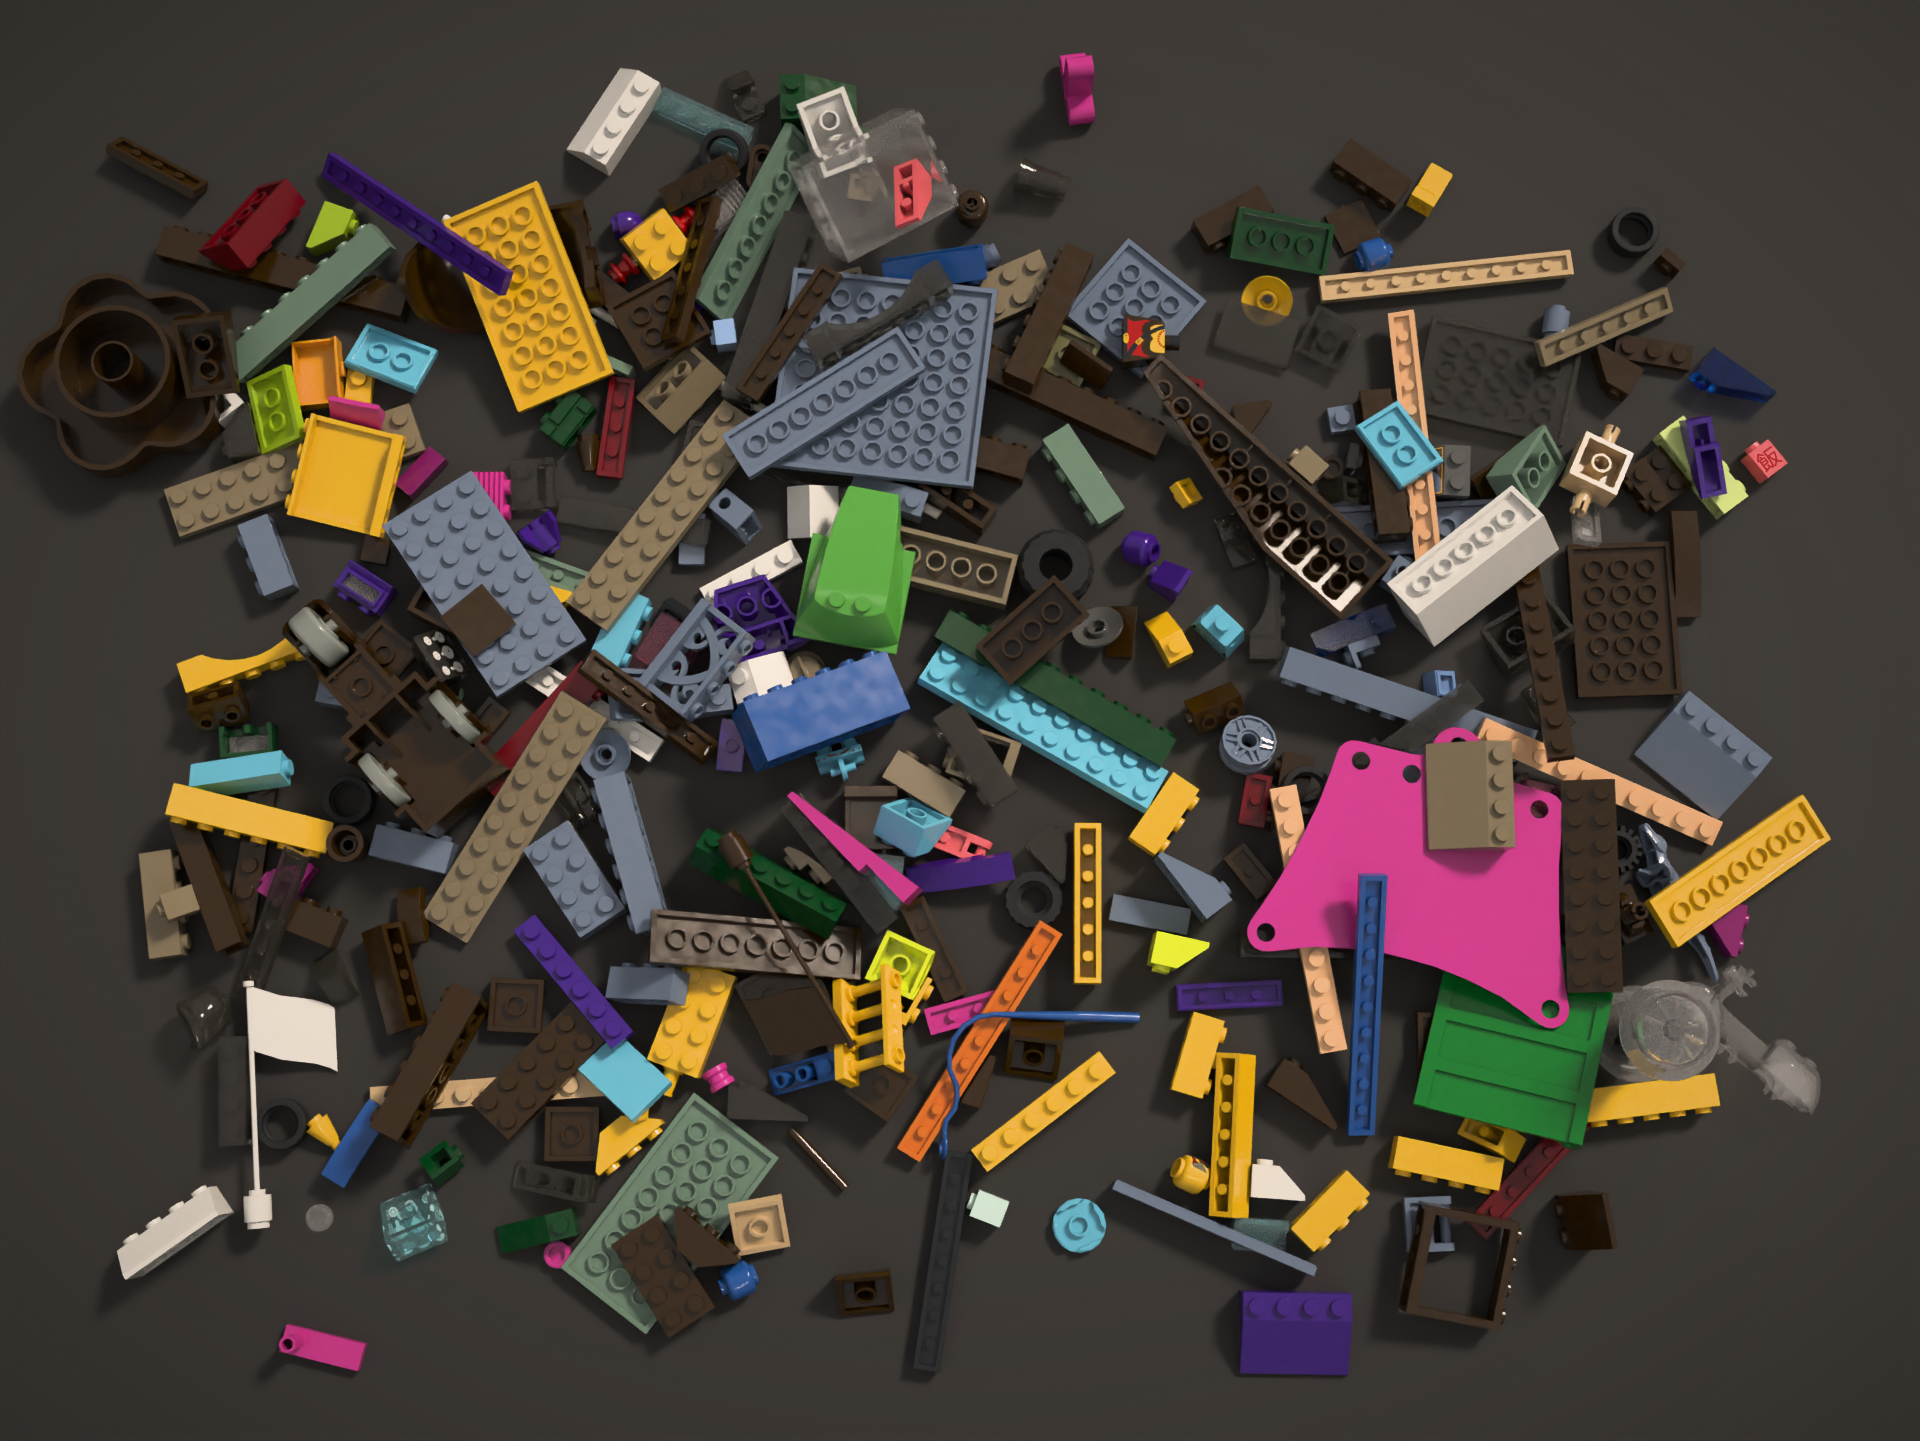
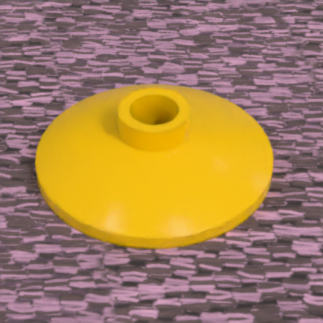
(1272, 286)

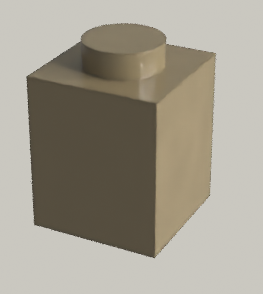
(178, 904)

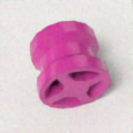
(718, 1077)

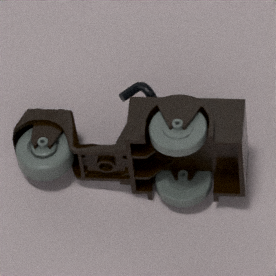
(406, 736)

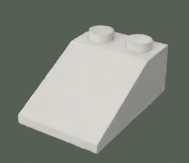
(826, 117)

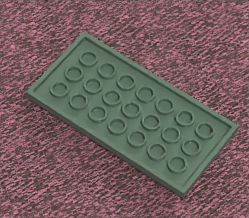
(694, 1163)

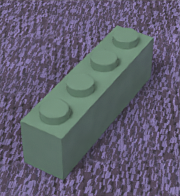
(1082, 477)

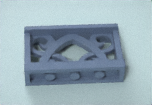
(662, 667)

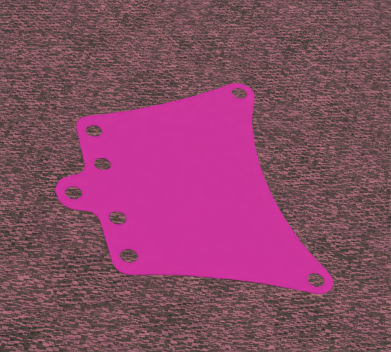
(1454, 910)

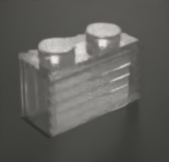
(732, 196)

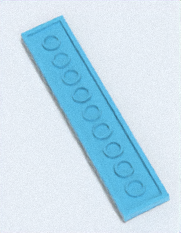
(1043, 728)

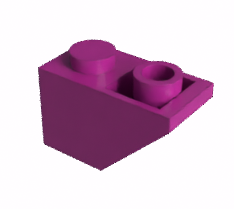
(1728, 930)

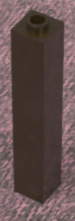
(210, 888)

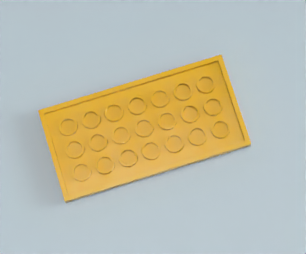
(543, 322)

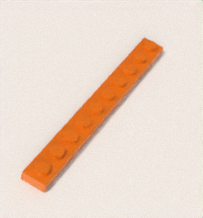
(979, 1039)

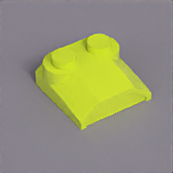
(905, 956)

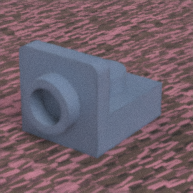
(1363, 648)

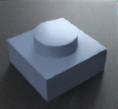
(1341, 419)

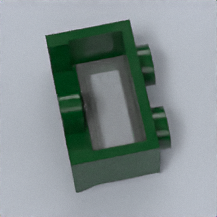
(248, 740)

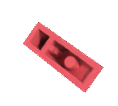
(911, 192)

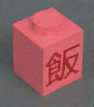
(1763, 460)

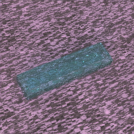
(699, 117)

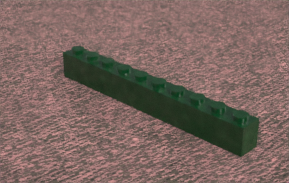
(1066, 694)

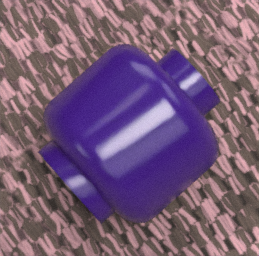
(1140, 548)

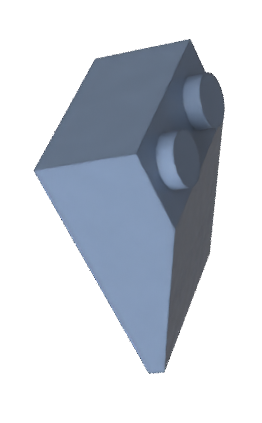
(1196, 888)

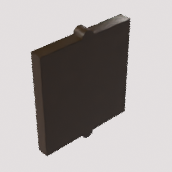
(1352, 226)

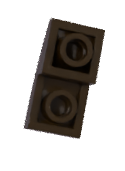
(411, 913)

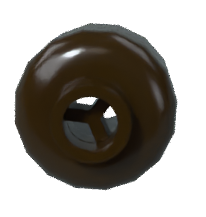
(972, 208)

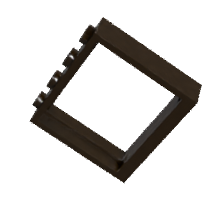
(1418, 1257)

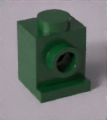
(434, 1161)

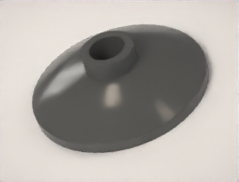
(1099, 628)

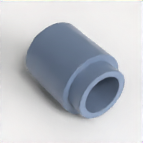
(1555, 319)

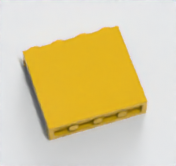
(345, 475)

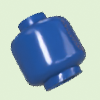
(1373, 255)
(738, 1280)

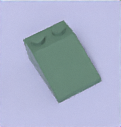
(1529, 467)

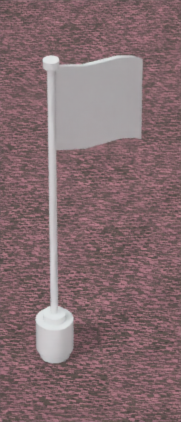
(288, 1031)

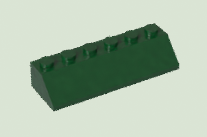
(785, 889)

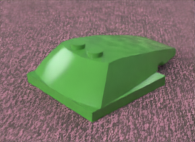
(857, 576)

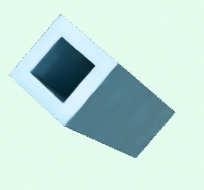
(243, 773)

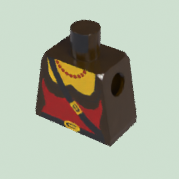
(1144, 341)

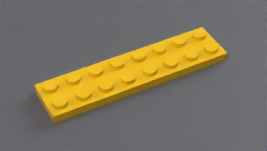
(1737, 871)

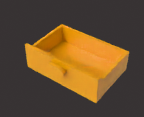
(318, 372)

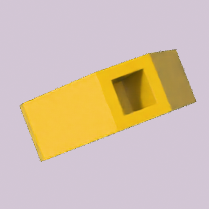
(624, 1139)

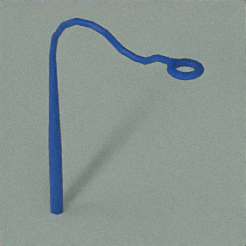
(1077, 1016)

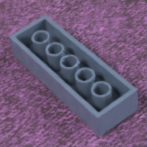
(630, 848)

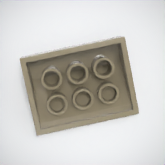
(1470, 796)

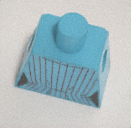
(1219, 630)

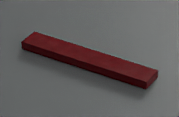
(1520, 1182)

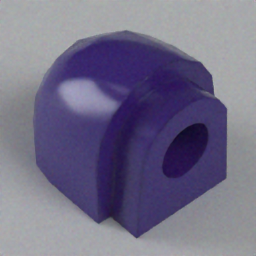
(624, 223)

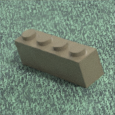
(160, 875)

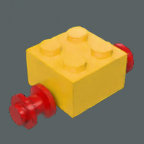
(654, 245)

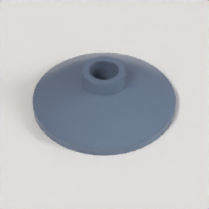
(597, 764)

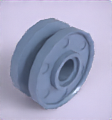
(1252, 731)

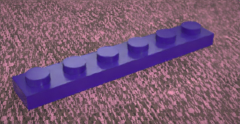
(573, 982)

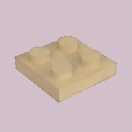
(759, 1224)

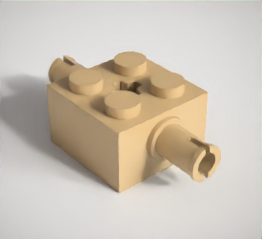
(1595, 470)

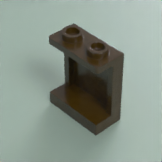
(862, 812)

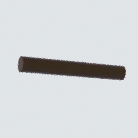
(818, 1159)

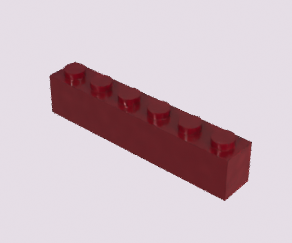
(574, 685)

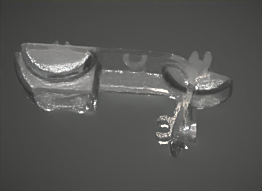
(1776, 1065)

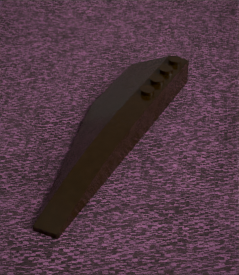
(1272, 500)

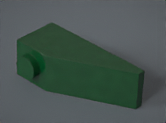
(539, 1230)

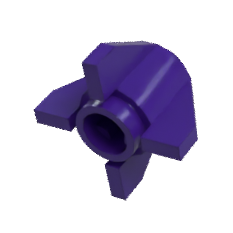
(542, 533)

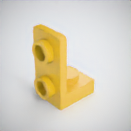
(1429, 189)
(913, 1011)

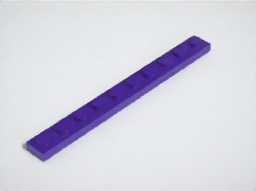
(417, 224)

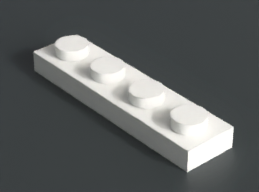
(771, 564)

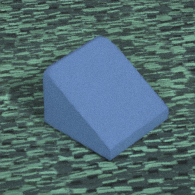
(1439, 682)

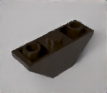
(701, 1242)

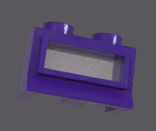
(365, 588)

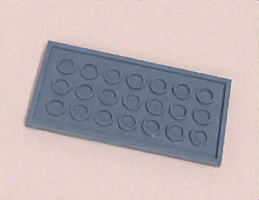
(463, 542)

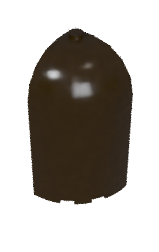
(441, 293)

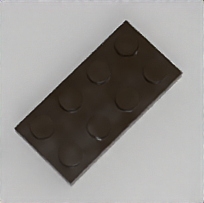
(663, 1276)

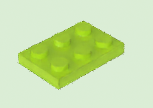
(276, 409)

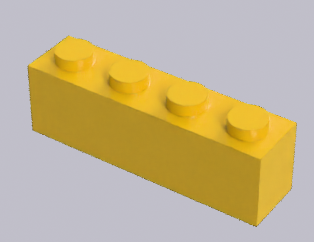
(1446, 1163)

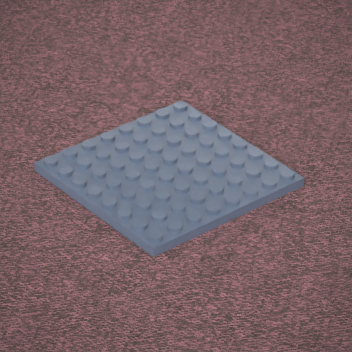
(926, 426)

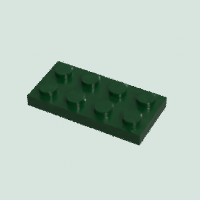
(1280, 241)

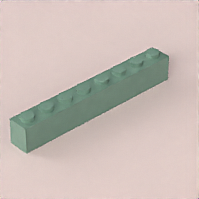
(311, 299)

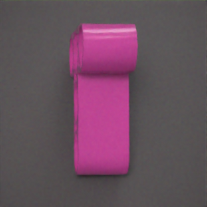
(1077, 83)

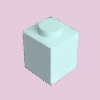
(987, 1207)

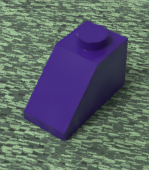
(1169, 580)

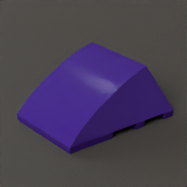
(761, 613)

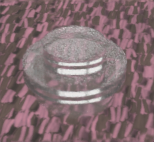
(319, 1217)

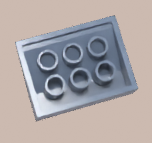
(1702, 755)

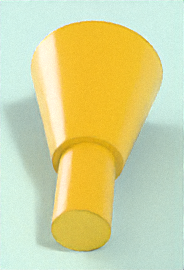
(323, 1130)

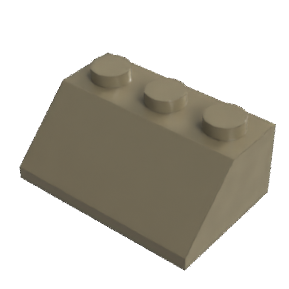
(681, 388)

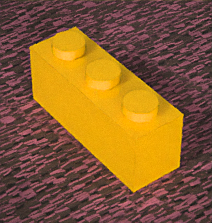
(1164, 815)
(1198, 1055)
(1329, 1211)

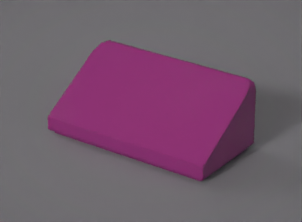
(421, 473)

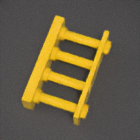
(845, 1005)

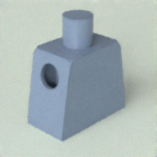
(735, 516)

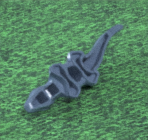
(1661, 874)

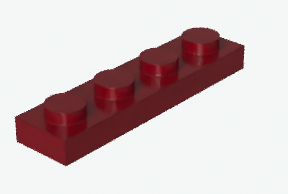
(616, 428)

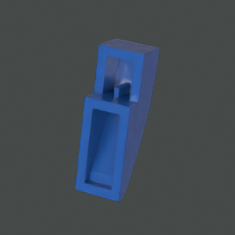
(352, 1148)

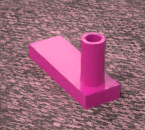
(323, 1347)

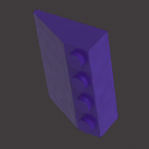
(1294, 1332)

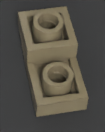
(800, 860)

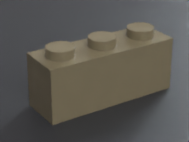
(924, 783)

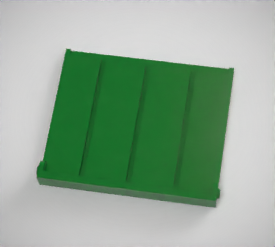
(1506, 1068)

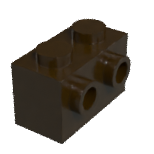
(218, 707)

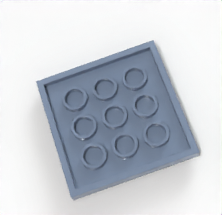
(1133, 286)

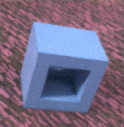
(724, 335)

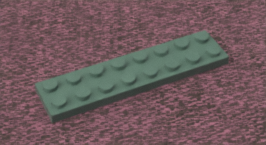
(752, 228)

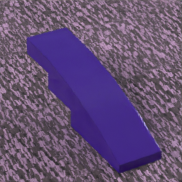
(962, 872)

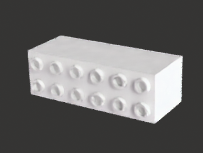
(1473, 565)

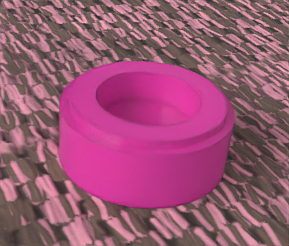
(556, 1254)

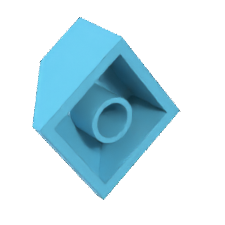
(910, 826)

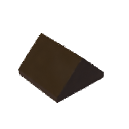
(865, 1292)

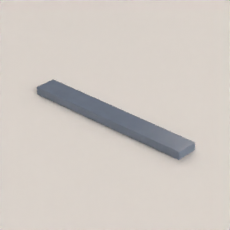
(1214, 1227)

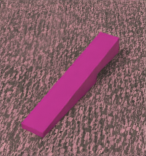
(858, 854)

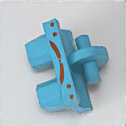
(840, 761)

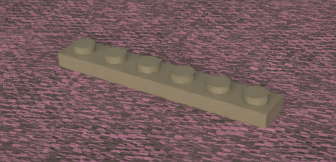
(1603, 326)

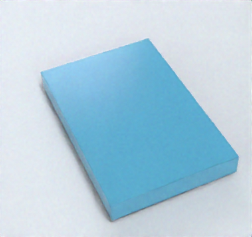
(391, 358)
(1398, 445)
(625, 1079)

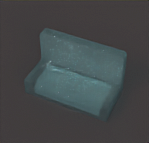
(1264, 1230)

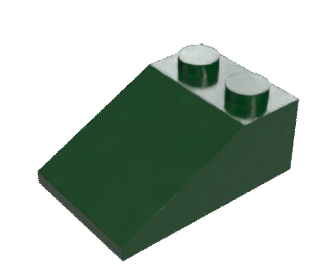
(802, 87)

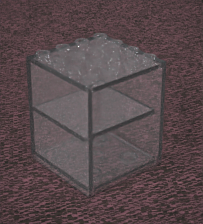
(852, 182)

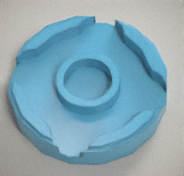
(1079, 1225)

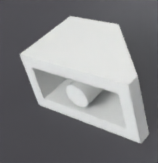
(1272, 1182)

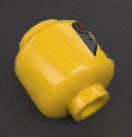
(1191, 1174)

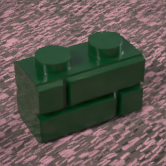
(567, 419)

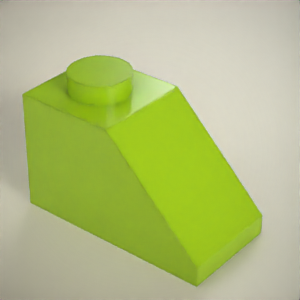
(332, 228)

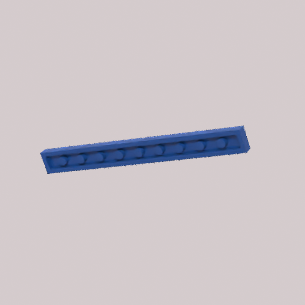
(1366, 1003)

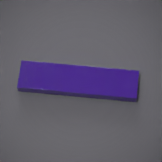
(1229, 995)

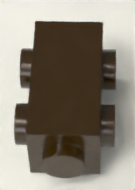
(1214, 708)

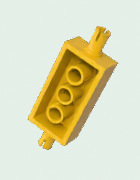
(690, 1030)

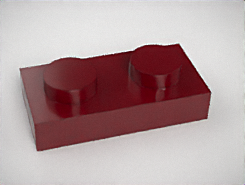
(1254, 800)

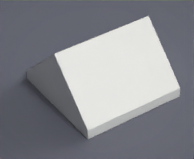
(811, 509)

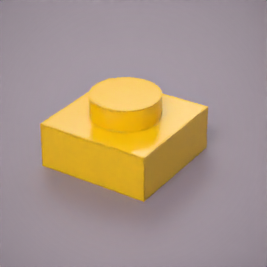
(1185, 493)

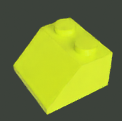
(1172, 951)

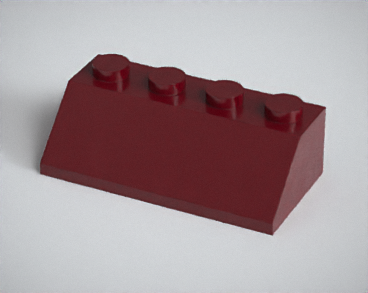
(254, 225)

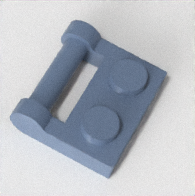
(1410, 1207)

